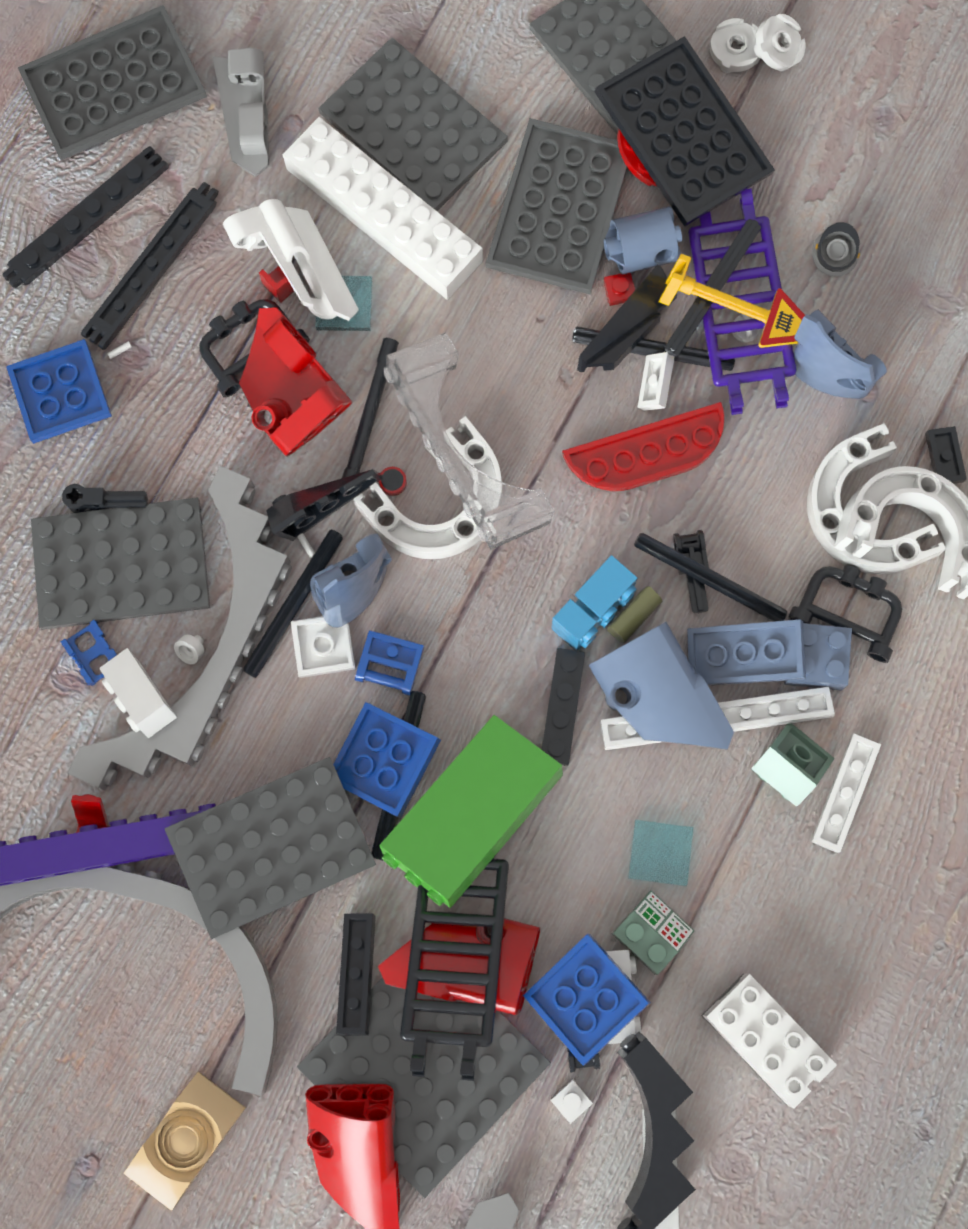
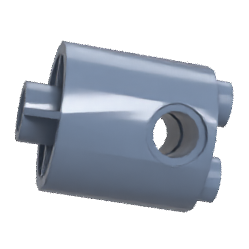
(643, 240)

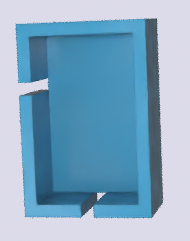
(596, 604)

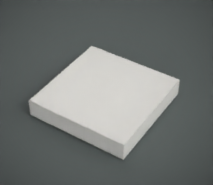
(321, 647)

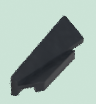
(627, 325)

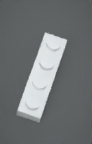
(845, 793)

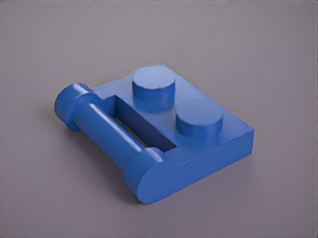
(391, 653)

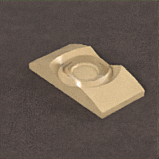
(184, 1140)

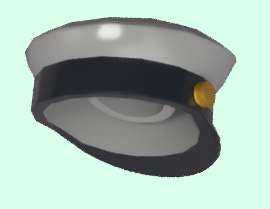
(837, 249)

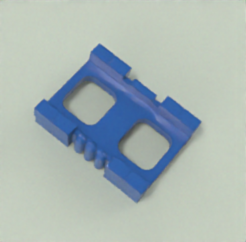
(84, 659)

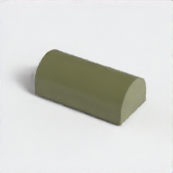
(634, 614)

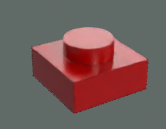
(618, 288)

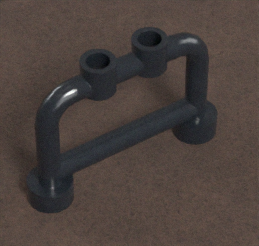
(221, 328)
(875, 588)

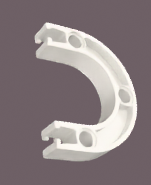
(919, 489)
(825, 503)
(432, 540)

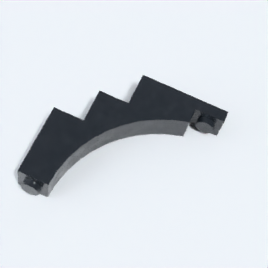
(659, 1182)

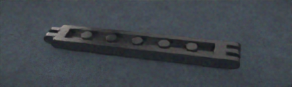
(85, 218)
(150, 266)

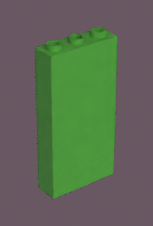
(471, 811)

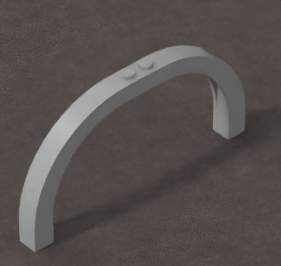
(256, 985)

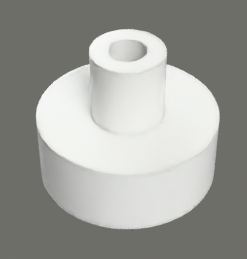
(189, 648)

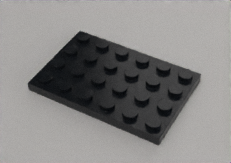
(684, 131)

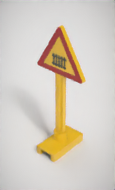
(780, 321)

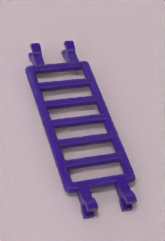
(711, 329)

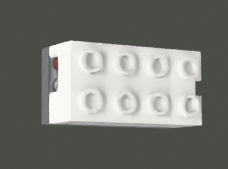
(768, 1040)

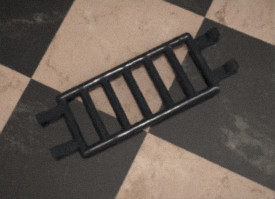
(490, 980)

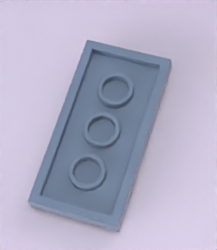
(748, 652)

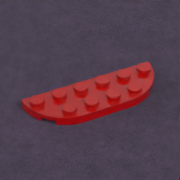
(648, 451)

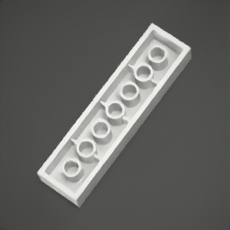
(383, 208)

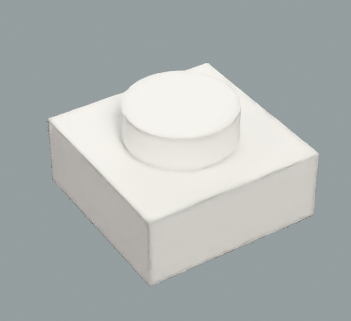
(571, 1101)

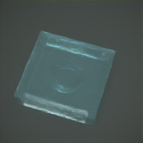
(361, 291)
(660, 853)

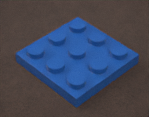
(58, 391)
(384, 759)
(586, 999)

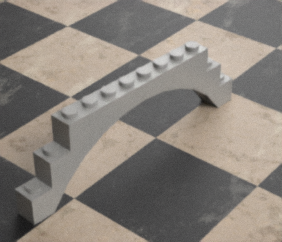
(256, 584)

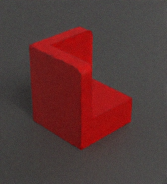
(276, 283)

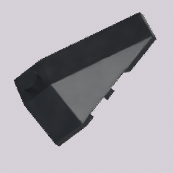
(306, 508)

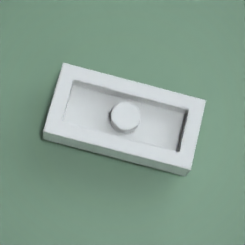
(655, 381)

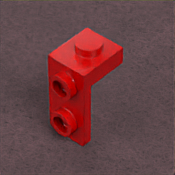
(89, 811)

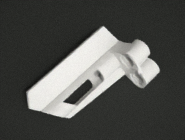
(290, 233)

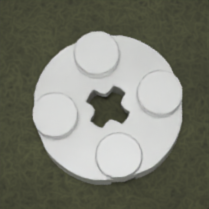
(767, 42)
(732, 59)

